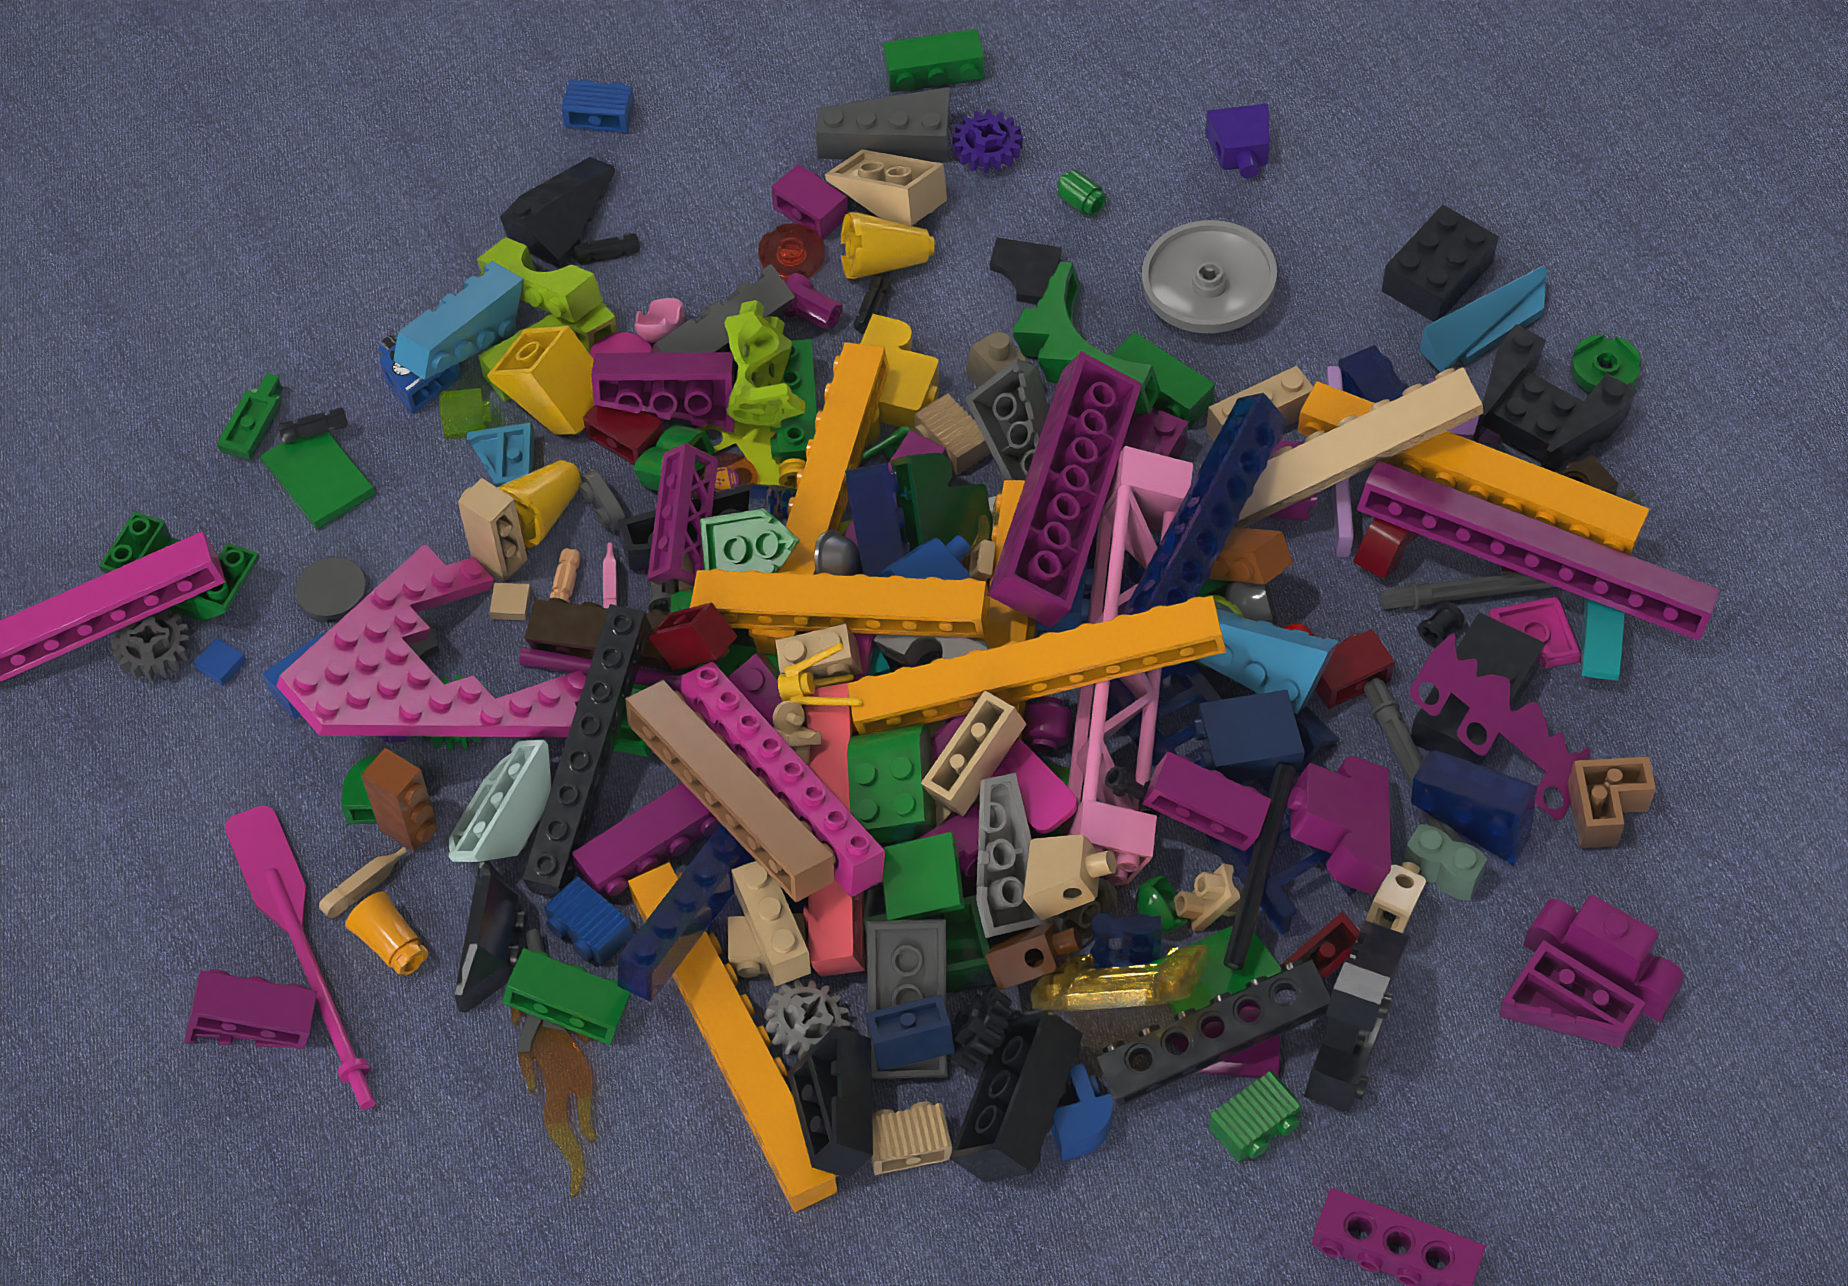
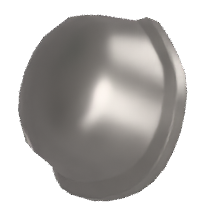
(836, 555)

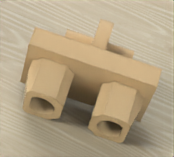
(788, 724)
(1210, 899)

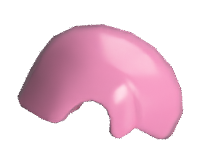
(661, 319)

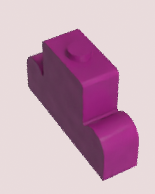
(1346, 817)
(1611, 946)

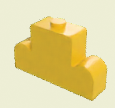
(910, 378)

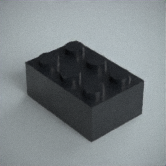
(1439, 263)

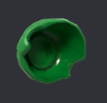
(1156, 898)

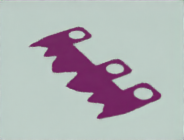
(1490, 706)

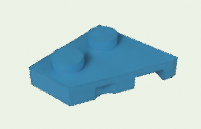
(505, 451)

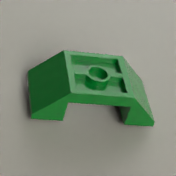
(147, 535)

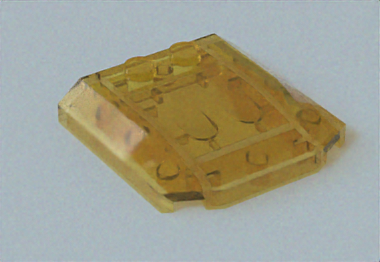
(1084, 988)

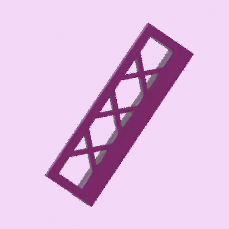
(676, 510)

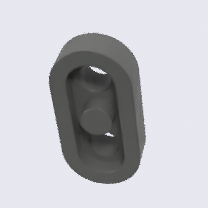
(596, 490)

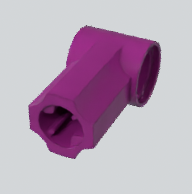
(812, 303)

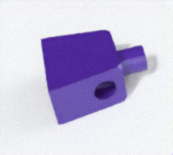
(1240, 137)

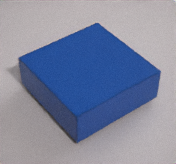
(219, 661)

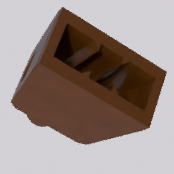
(1031, 953)

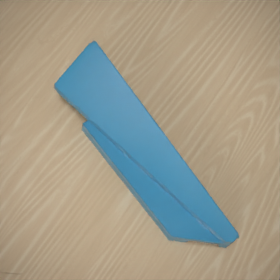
(1484, 322)

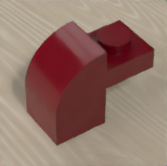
(1383, 547)

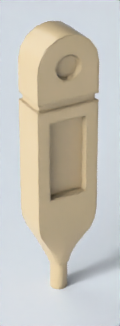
(359, 884)

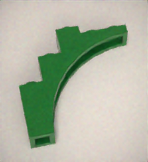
(1053, 339)

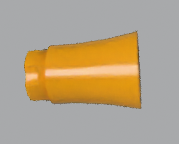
(387, 933)

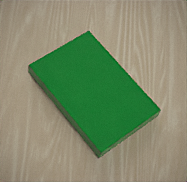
(318, 477)
(1219, 979)

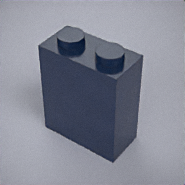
(1249, 735)

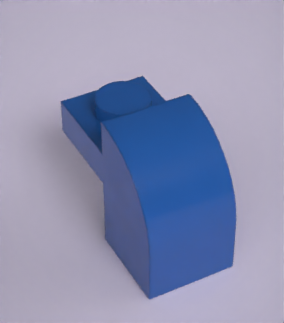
(1087, 1122)

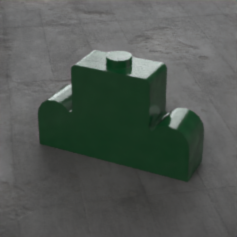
(934, 507)

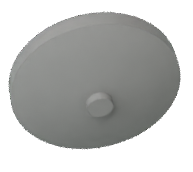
(1209, 276)

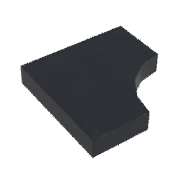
(1026, 266)

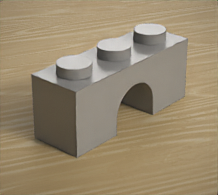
(909, 649)

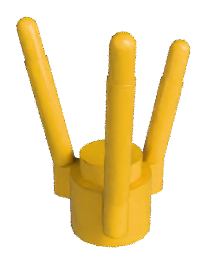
(797, 685)

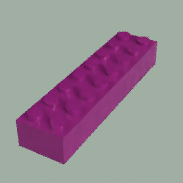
(1065, 490)

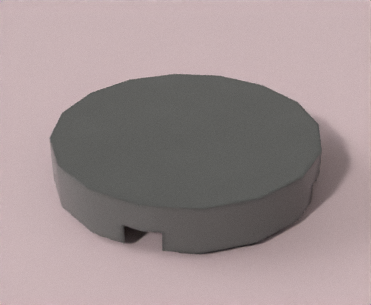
(330, 588)

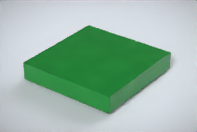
(922, 878)

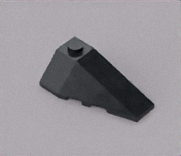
(555, 212)

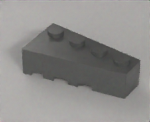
(895, 125)
(710, 331)
(1011, 416)

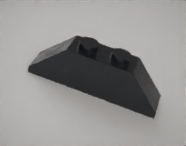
(490, 939)

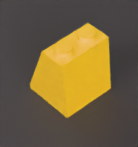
(548, 377)

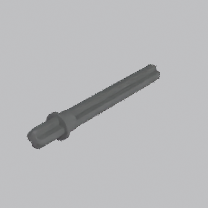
(1427, 593)
(1387, 713)

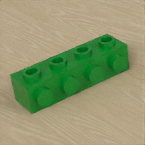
(799, 429)

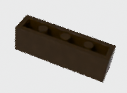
(576, 630)

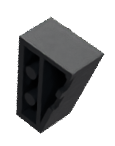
(835, 1101)

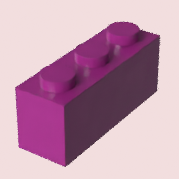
(1207, 801)

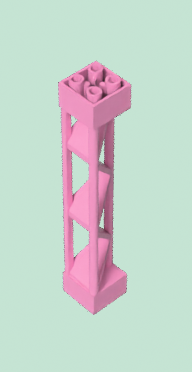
(1140, 498)

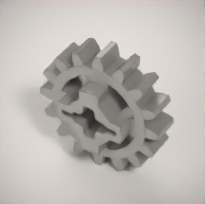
(792, 1006)

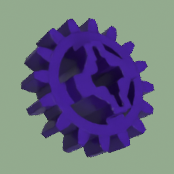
(987, 141)

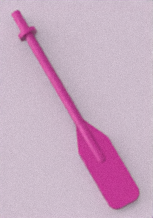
(1043, 794)
(281, 896)

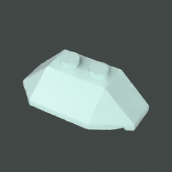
(504, 806)

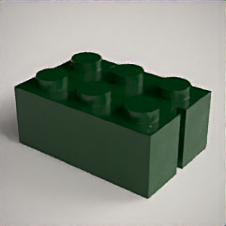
(964, 946)

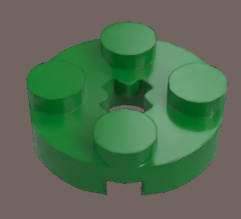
(1595, 349)

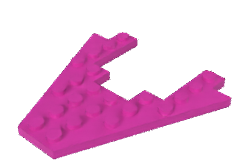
(373, 684)

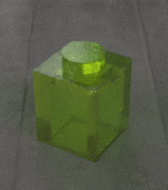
(463, 412)

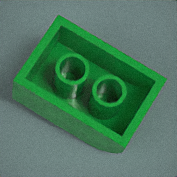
(887, 785)

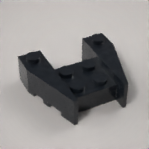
(1541, 415)
(1356, 1016)

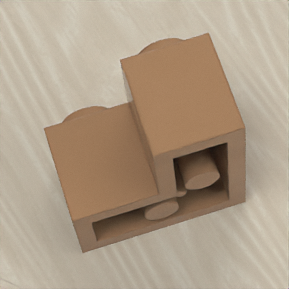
(1603, 792)

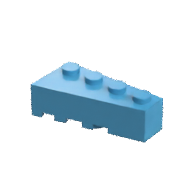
(462, 323)
(1271, 657)

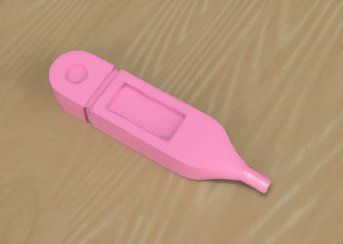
(610, 578)

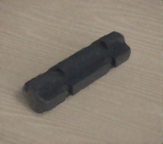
(607, 248)
(872, 302)
(313, 425)

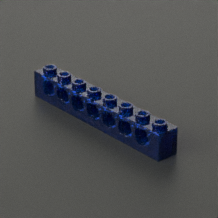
(1211, 505)

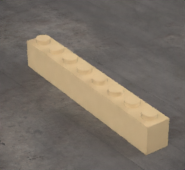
(1361, 442)

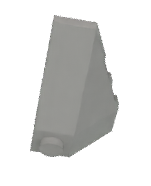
(1003, 858)

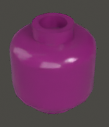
(1047, 725)

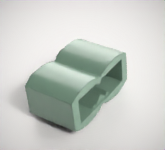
(1451, 865)

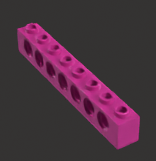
(788, 777)

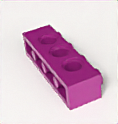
(1384, 1226)

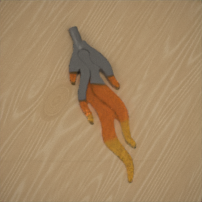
(563, 1070)

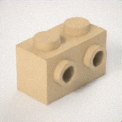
(803, 646)

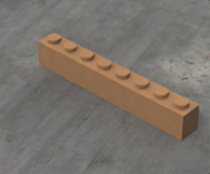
(731, 791)

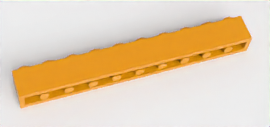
(836, 447)
(1495, 477)
(1039, 665)
(741, 1052)

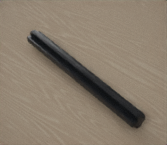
(1259, 868)

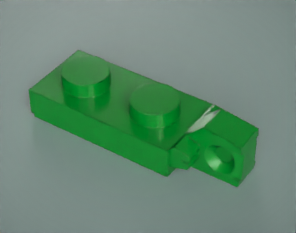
(251, 418)

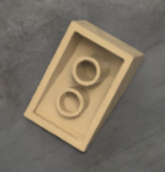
(891, 185)

